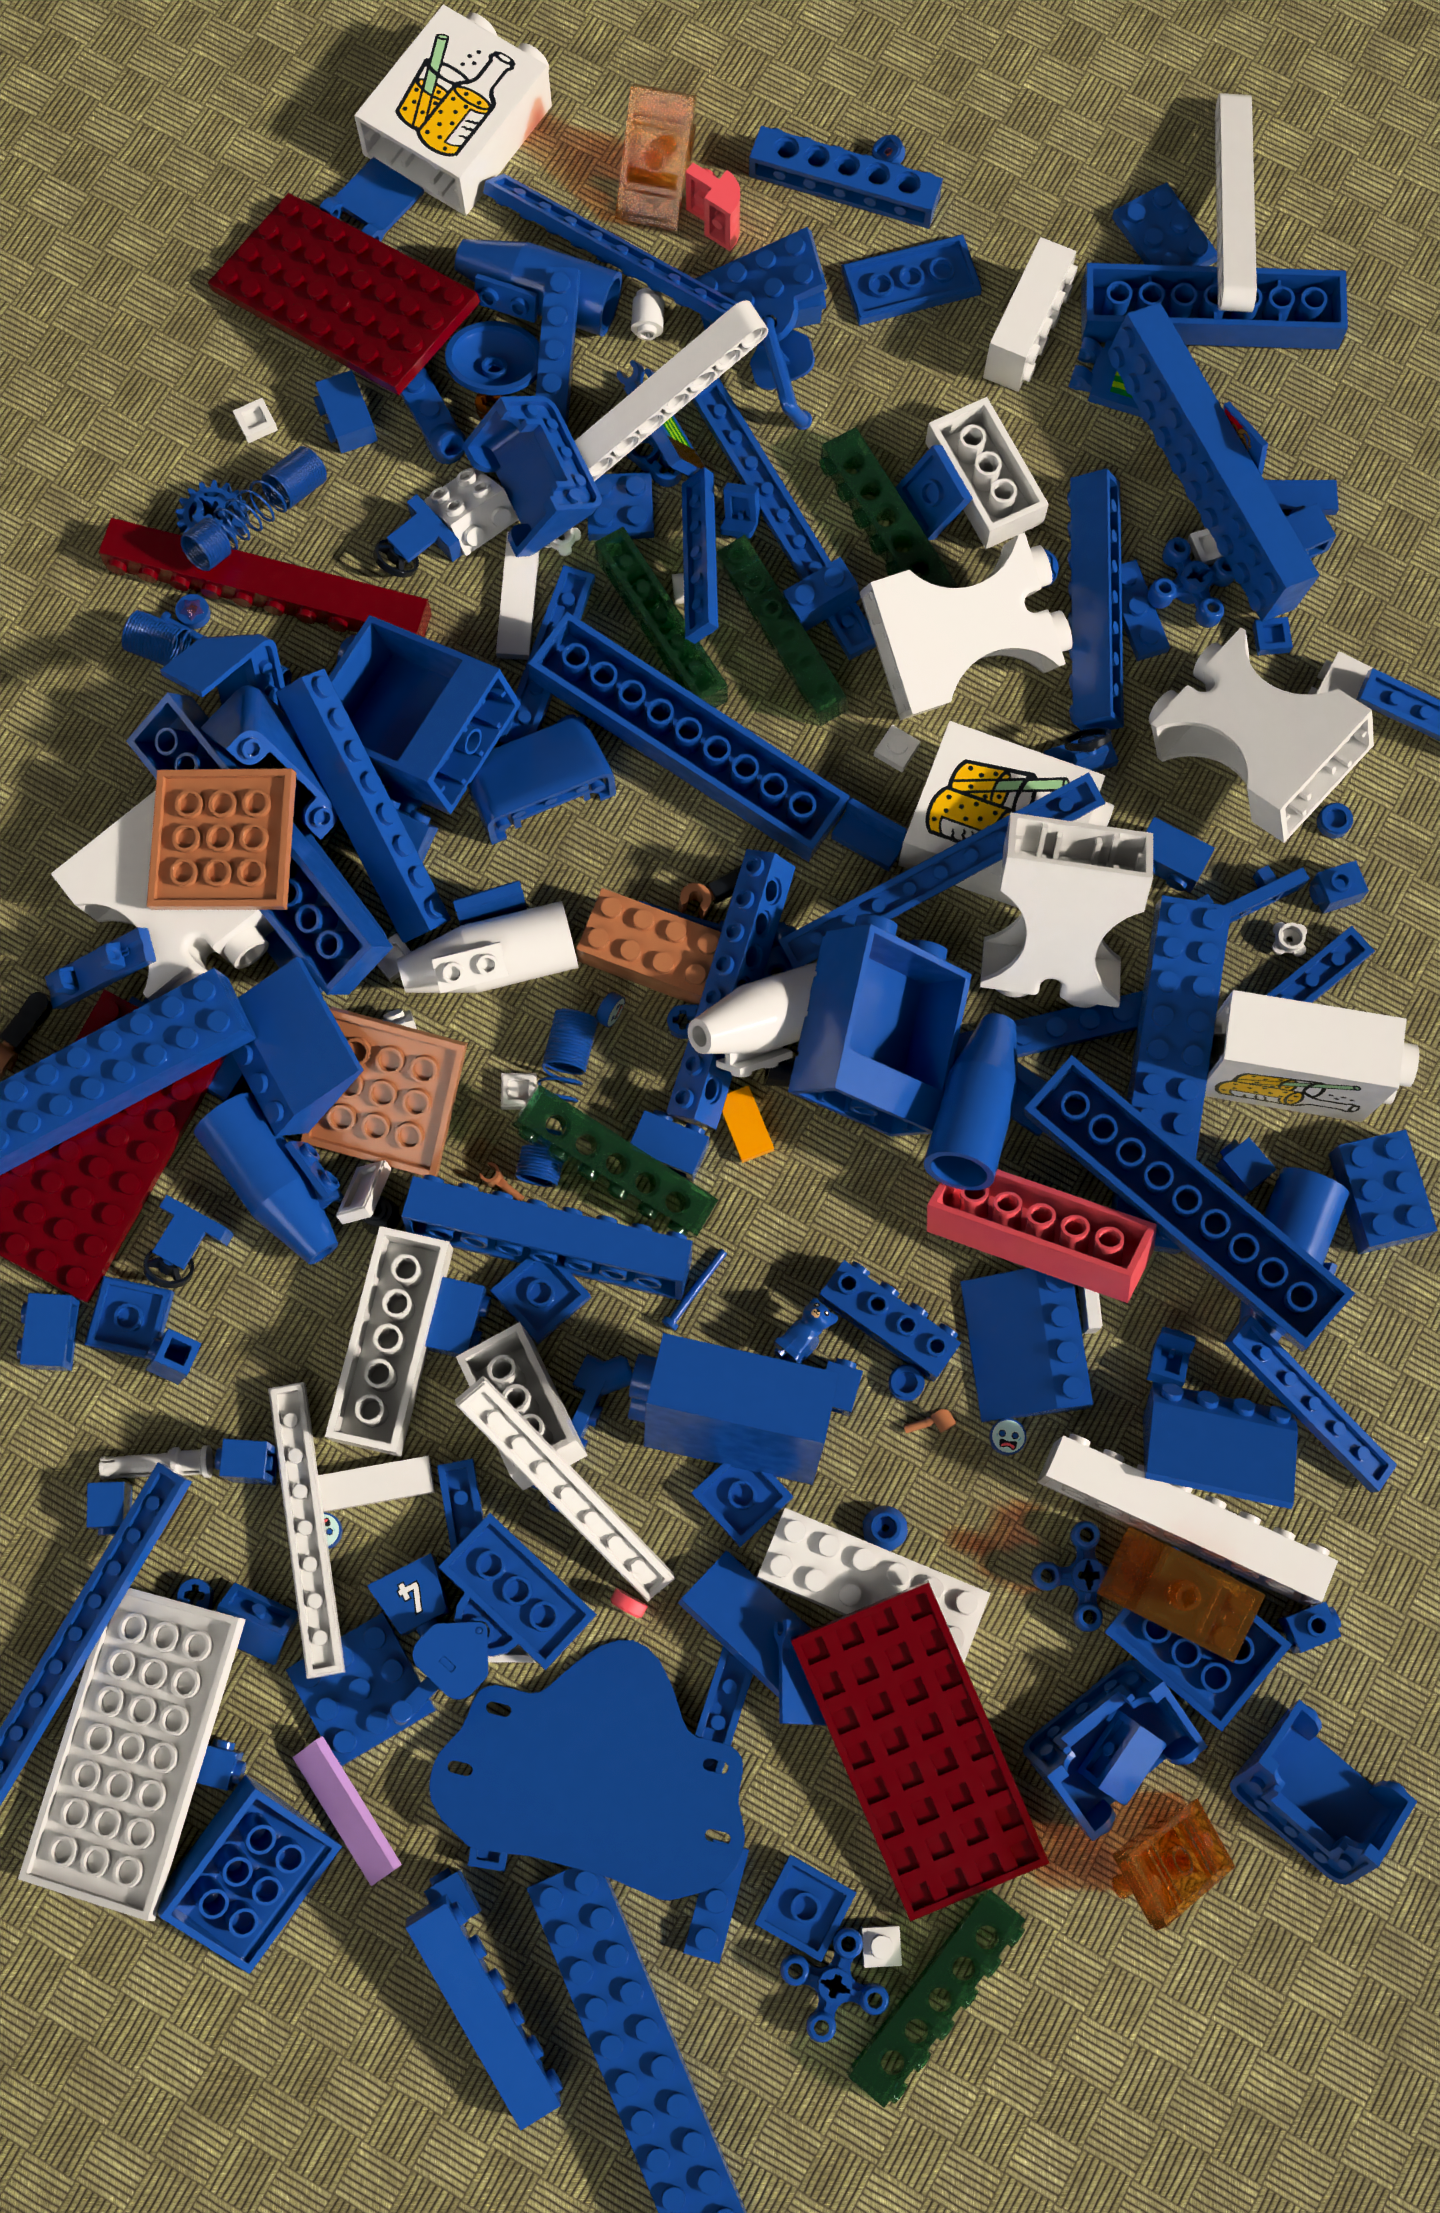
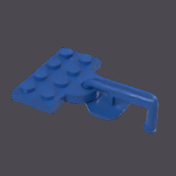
(774, 284)
(509, 1594)

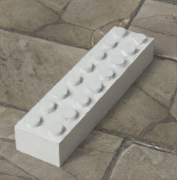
(1188, 1521)

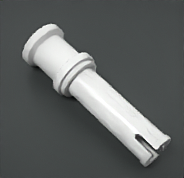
(133, 1466)

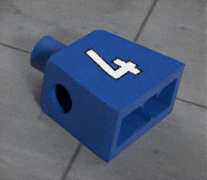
(413, 1596)

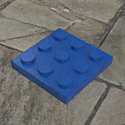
(355, 1705)

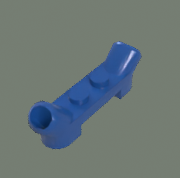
(434, 419)
(596, 1380)

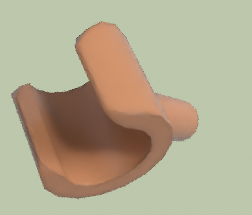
(502, 1184)
(942, 1419)

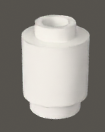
(647, 314)

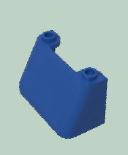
(538, 468)
(253, 726)
(539, 775)
(1068, 1738)
(1320, 1799)

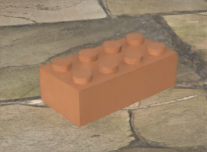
(648, 946)

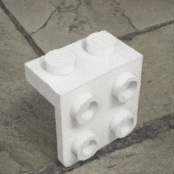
(472, 508)

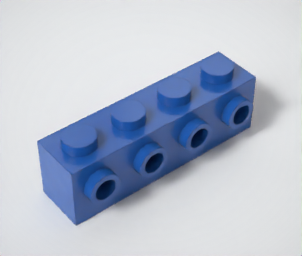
(889, 1320)

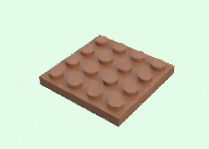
(221, 839)
(399, 1101)

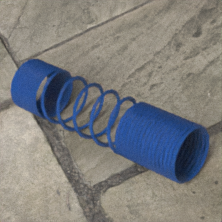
(283, 486)
(161, 640)
(568, 1053)

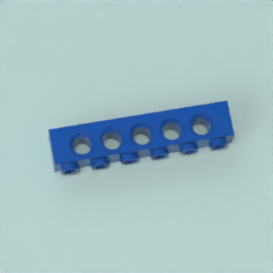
(855, 189)

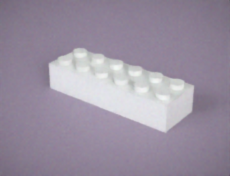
(389, 1342)
(852, 1573)

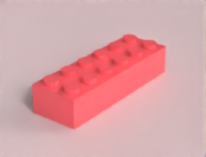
(1047, 1232)

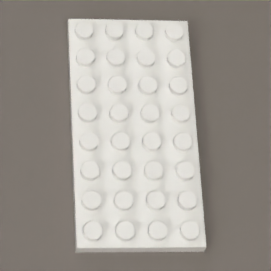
(132, 1754)

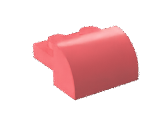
(715, 203)

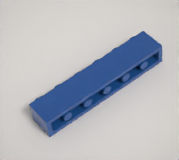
(484, 2011)

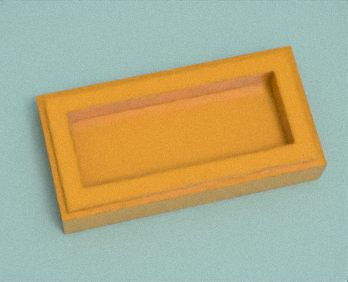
(746, 1125)

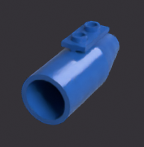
(512, 281)
(976, 1108)
(272, 1177)
(1308, 1212)

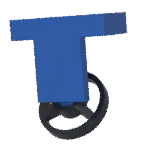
(414, 538)
(1091, 751)
(181, 1242)

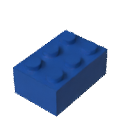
(1385, 1191)

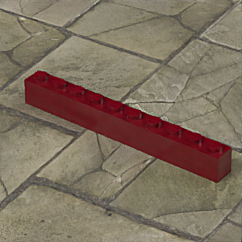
(260, 582)

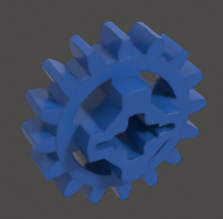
(207, 501)

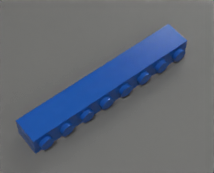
(1096, 601)
(363, 805)

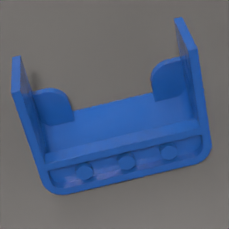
(229, 664)

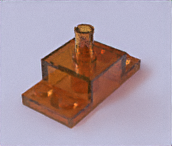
(655, 156)
(1180, 1593)
(1171, 1864)

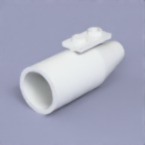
(492, 953)
(755, 1022)

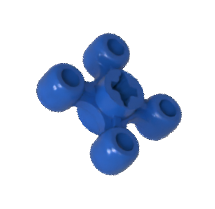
(1191, 583)
(1069, 1576)
(829, 2002)

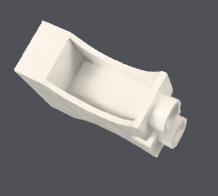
(937, 632)
(1278, 741)
(111, 884)
(1070, 891)

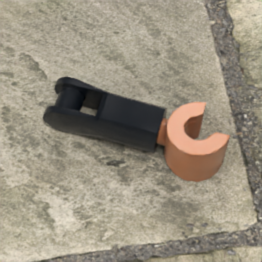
(715, 890)
(22, 1028)

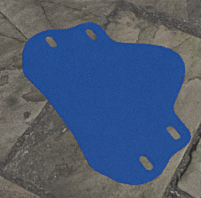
(596, 1778)

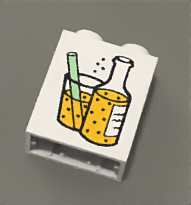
(455, 107)
(977, 784)
(1308, 1056)

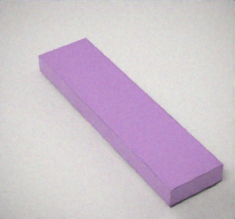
(347, 1811)

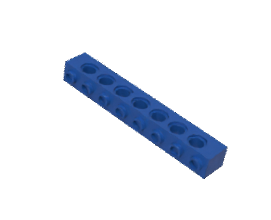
(738, 960)

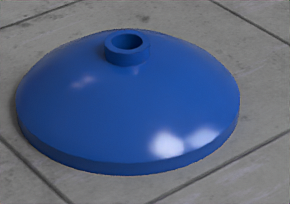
(493, 358)

